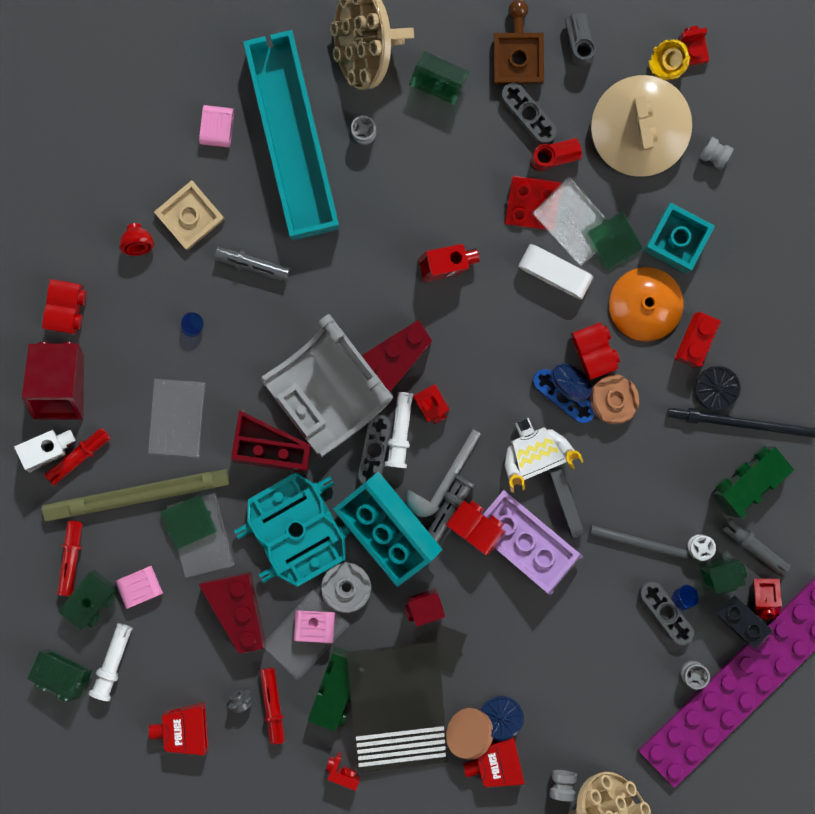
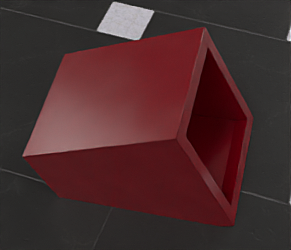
(54, 381)

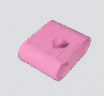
(216, 126)
(138, 587)
(314, 626)

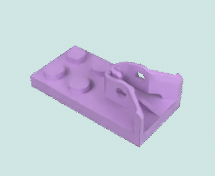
(531, 543)

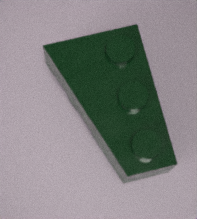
(752, 481)
(333, 693)

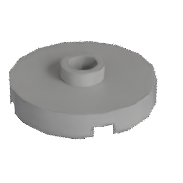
(337, 597)

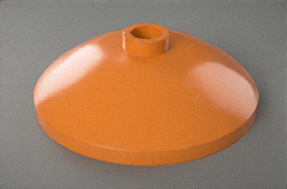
(629, 308)

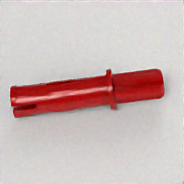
(77, 456)
(70, 557)
(272, 706)

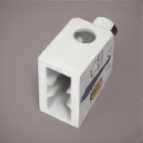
(33, 452)

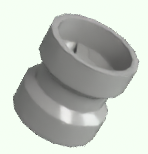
(361, 126)
(716, 153)
(699, 674)
(563, 785)

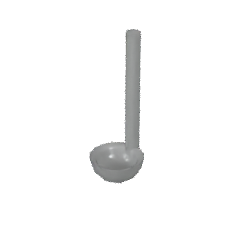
(424, 508)

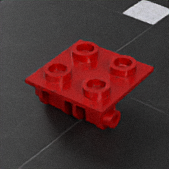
(525, 198)

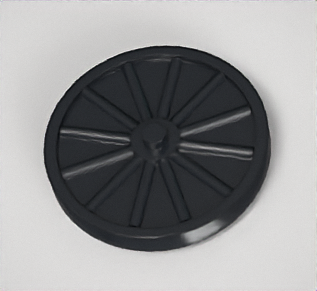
(717, 388)

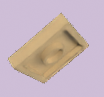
(189, 215)

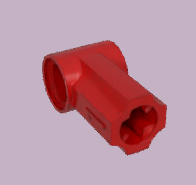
(558, 154)

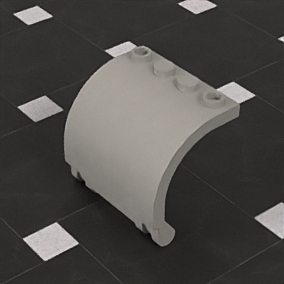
(327, 389)

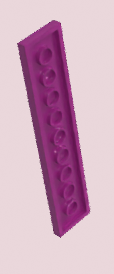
(734, 691)

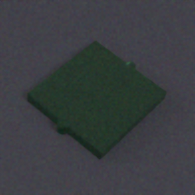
(614, 240)
(188, 521)

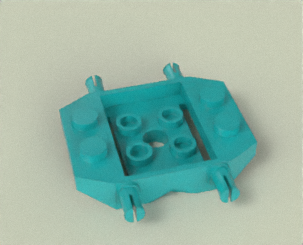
(275, 534)

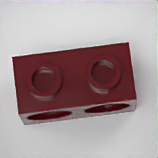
(424, 607)

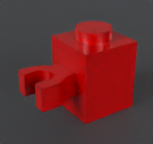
(432, 404)

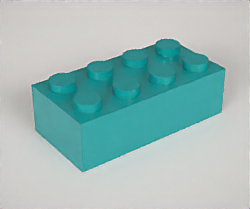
(388, 529)

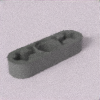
(512, 103)
(372, 430)
(566, 502)
(672, 631)

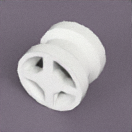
(705, 550)

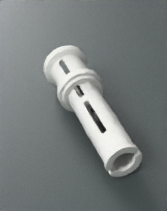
(399, 442)
(107, 674)

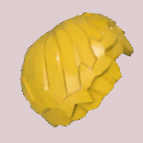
(669, 59)

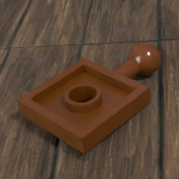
(528, 44)

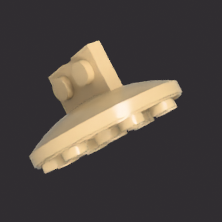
(364, 41)
(641, 126)
(609, 795)

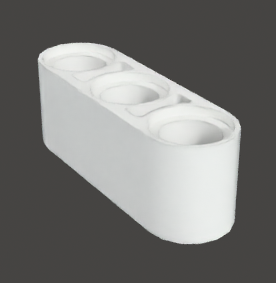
(555, 271)

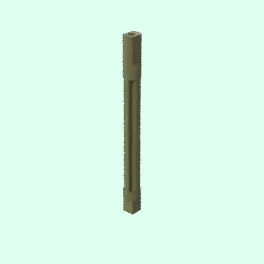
(135, 495)

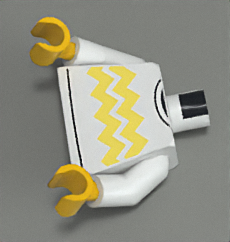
(536, 453)

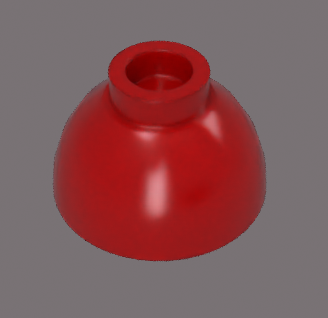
(136, 240)

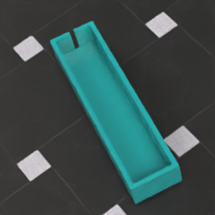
(291, 135)

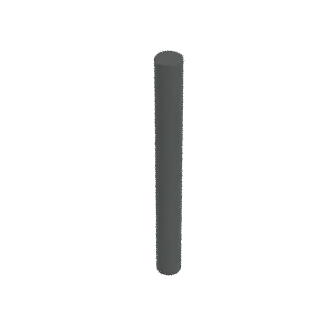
(639, 542)

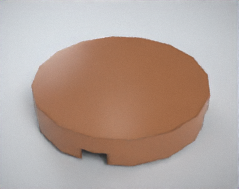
(614, 399)
(469, 733)

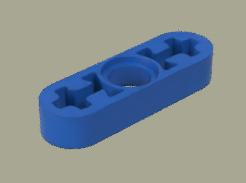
(574, 412)

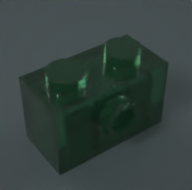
(439, 78)
(723, 575)
(88, 600)
(59, 675)

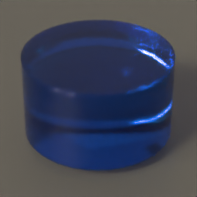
(192, 324)
(685, 597)

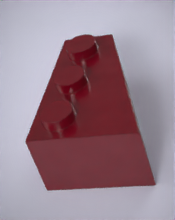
(398, 354)
(268, 447)
(237, 609)

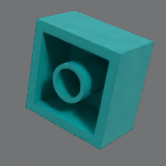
(678, 238)

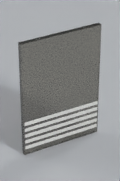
(397, 706)

